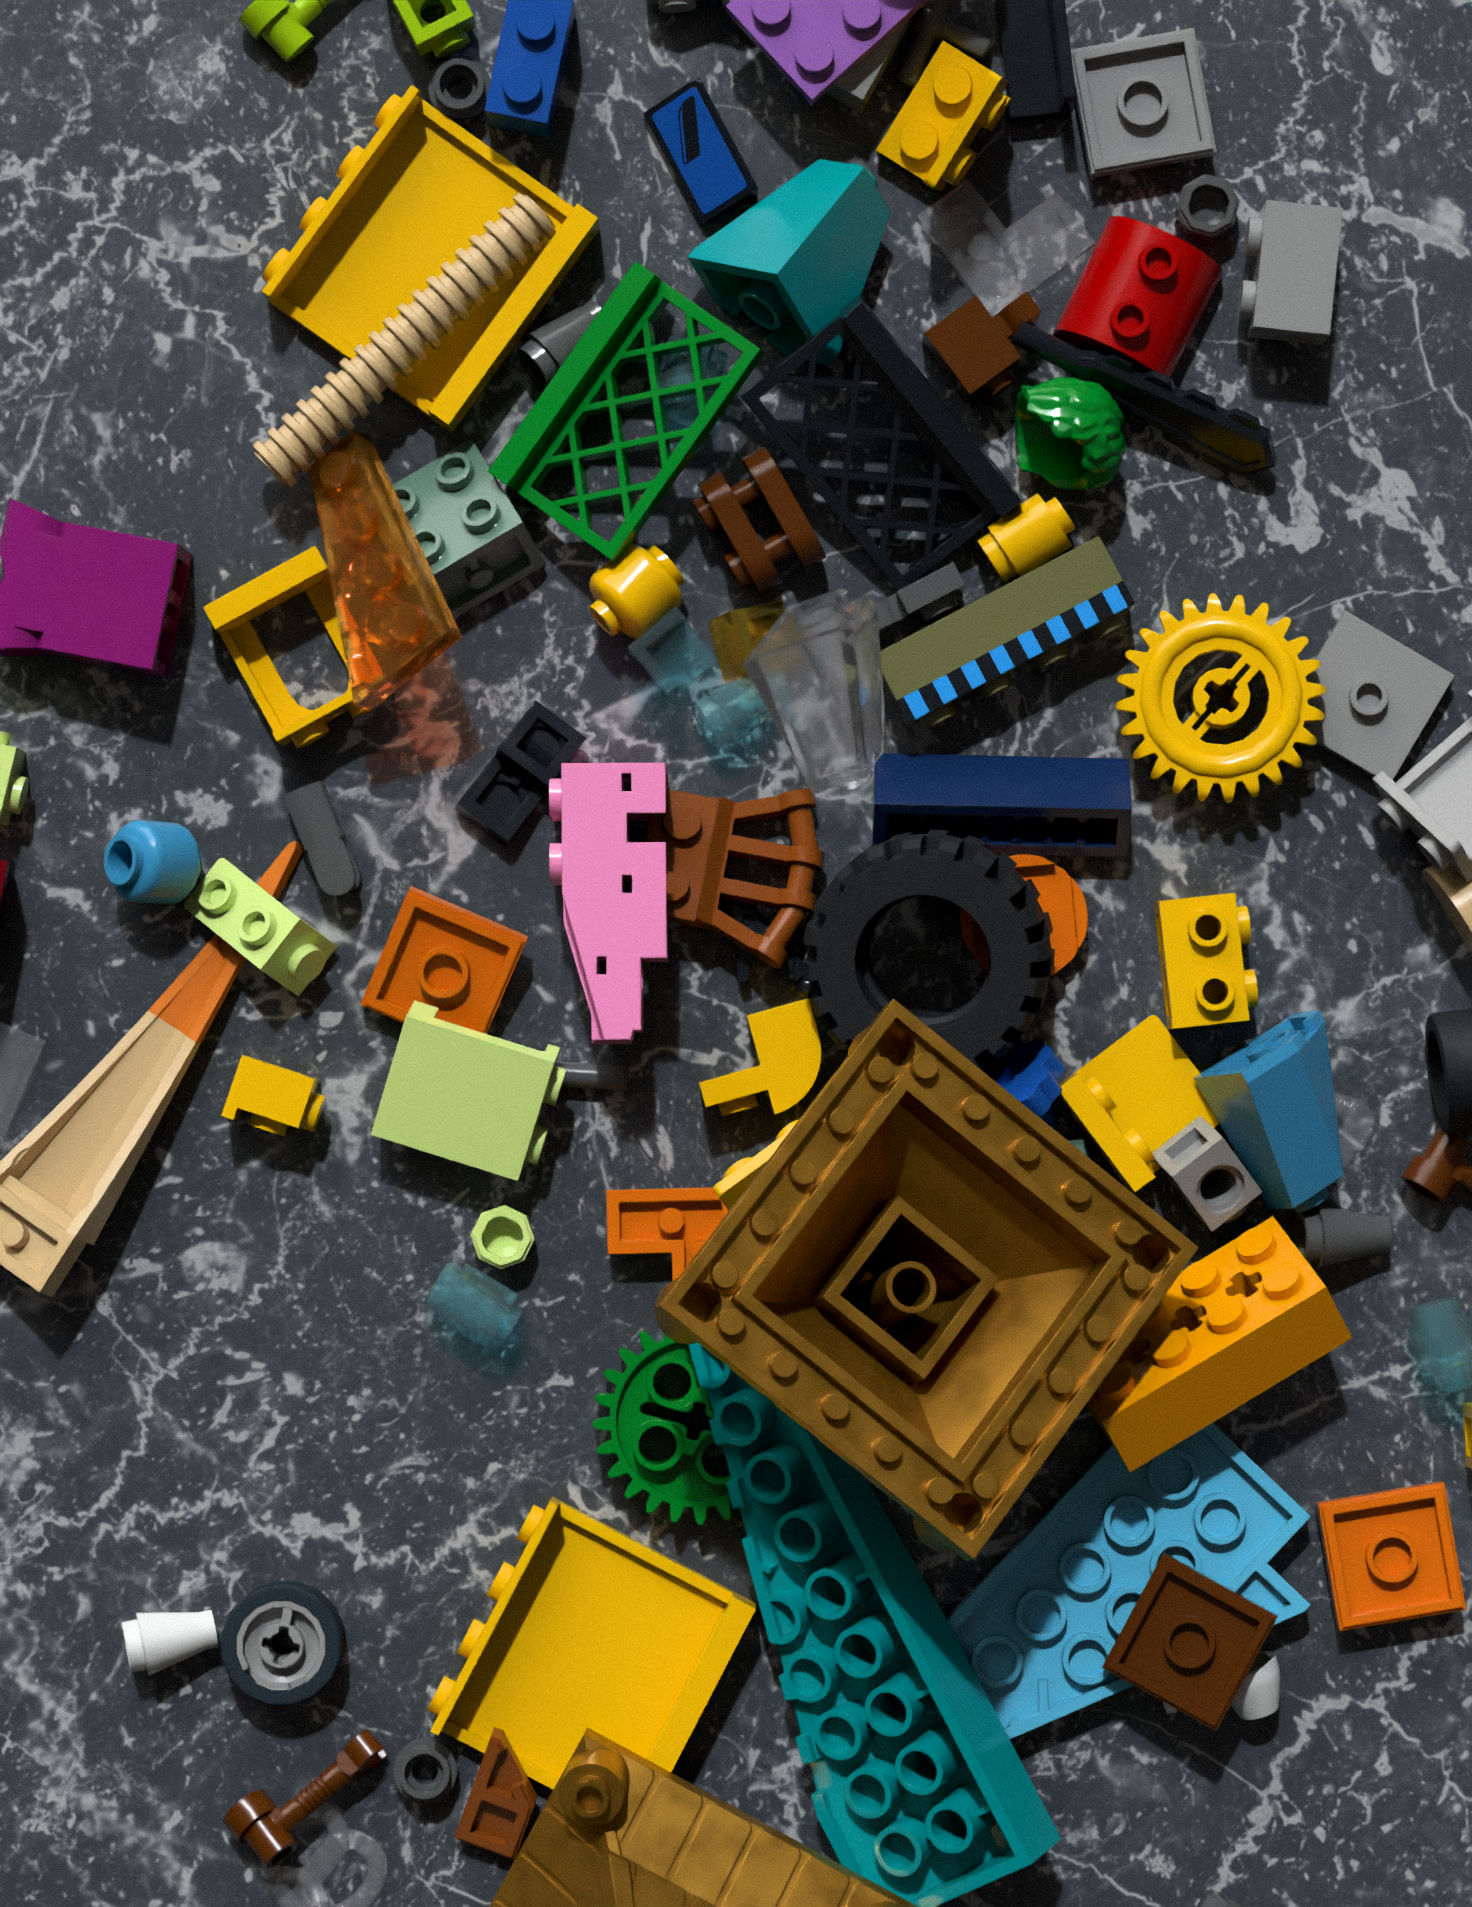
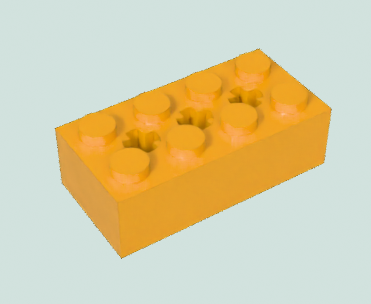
(1216, 1343)

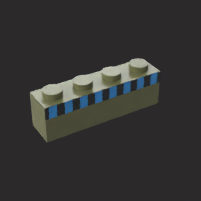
(1003, 633)

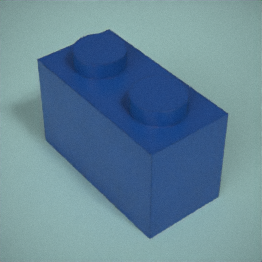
(530, 66)

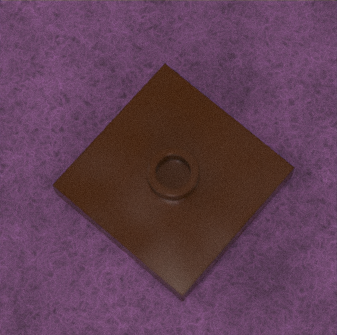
(1190, 1641)

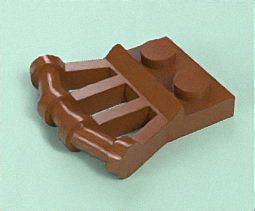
(697, 850)

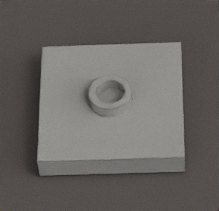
(1142, 103)
(1373, 697)

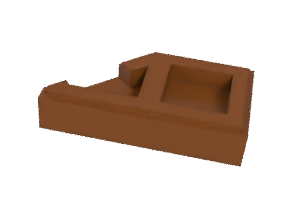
(498, 1801)

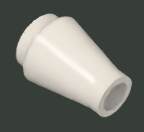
(167, 1638)

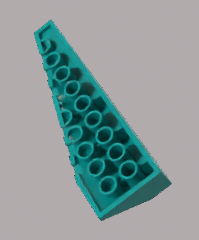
(887, 1706)

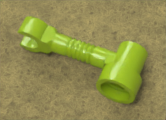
(282, 23)

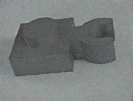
(928, 597)

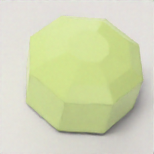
(502, 1236)

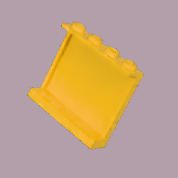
(394, 223)
(591, 1639)

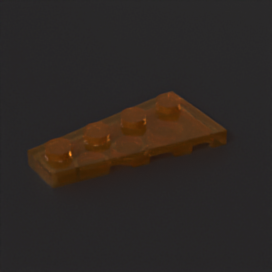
(379, 577)

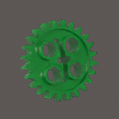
(682, 1477)

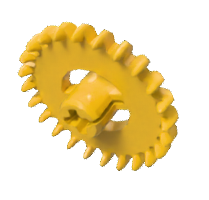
(1178, 744)

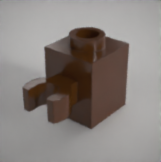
(976, 347)

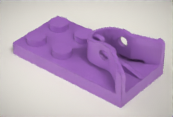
(818, 39)

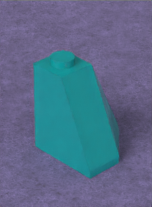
(798, 254)

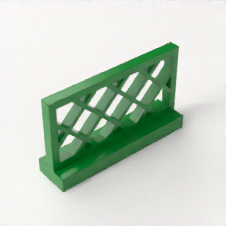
(583, 381)

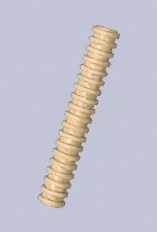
(405, 339)

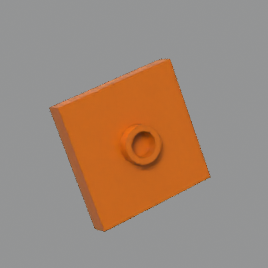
(445, 961)
(1390, 1555)

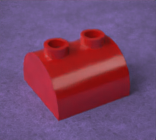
(1140, 296)

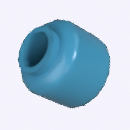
(153, 862)

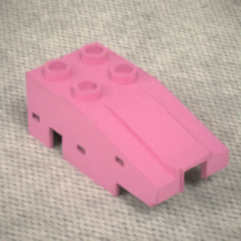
(593, 870)

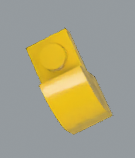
(788, 1060)

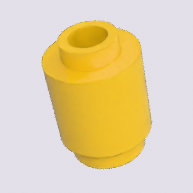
(1027, 537)

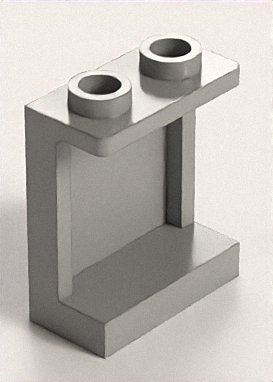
(1436, 802)

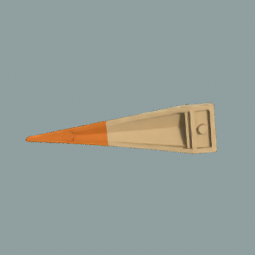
(81, 1155)

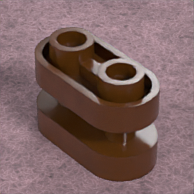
(723, 509)

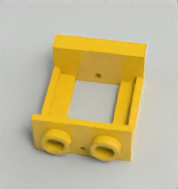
(232, 618)

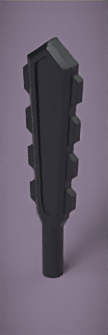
(1186, 418)

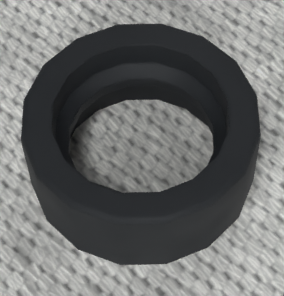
(1450, 1068)

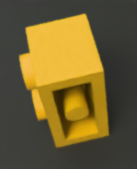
(1204, 960)

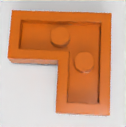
(662, 1222)

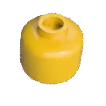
(635, 591)

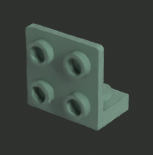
(467, 528)

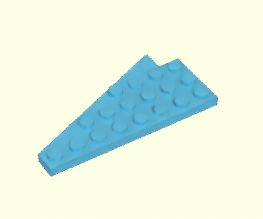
(1070, 1583)

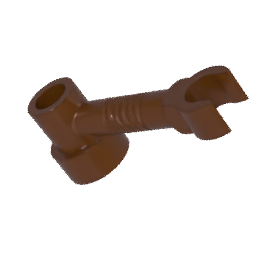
(1440, 1167)
(268, 1828)

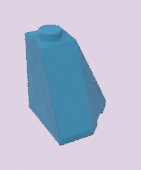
(1281, 1111)

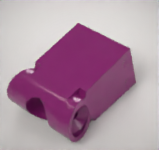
(89, 593)

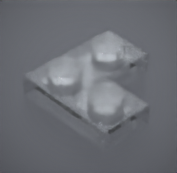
(1000, 261)

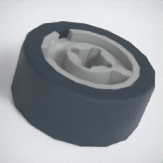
(312, 1626)

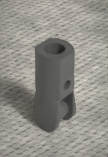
(324, 839)

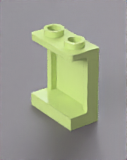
(467, 1094)

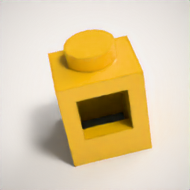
(274, 1097)

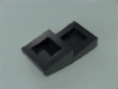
(520, 773)

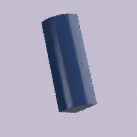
(1007, 801)

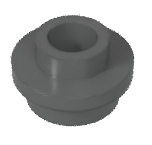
(453, 69)
(419, 1790)

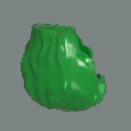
(1069, 433)

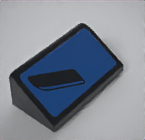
(701, 152)

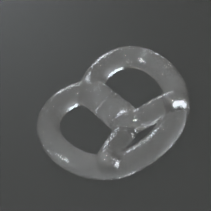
(322, 1863)

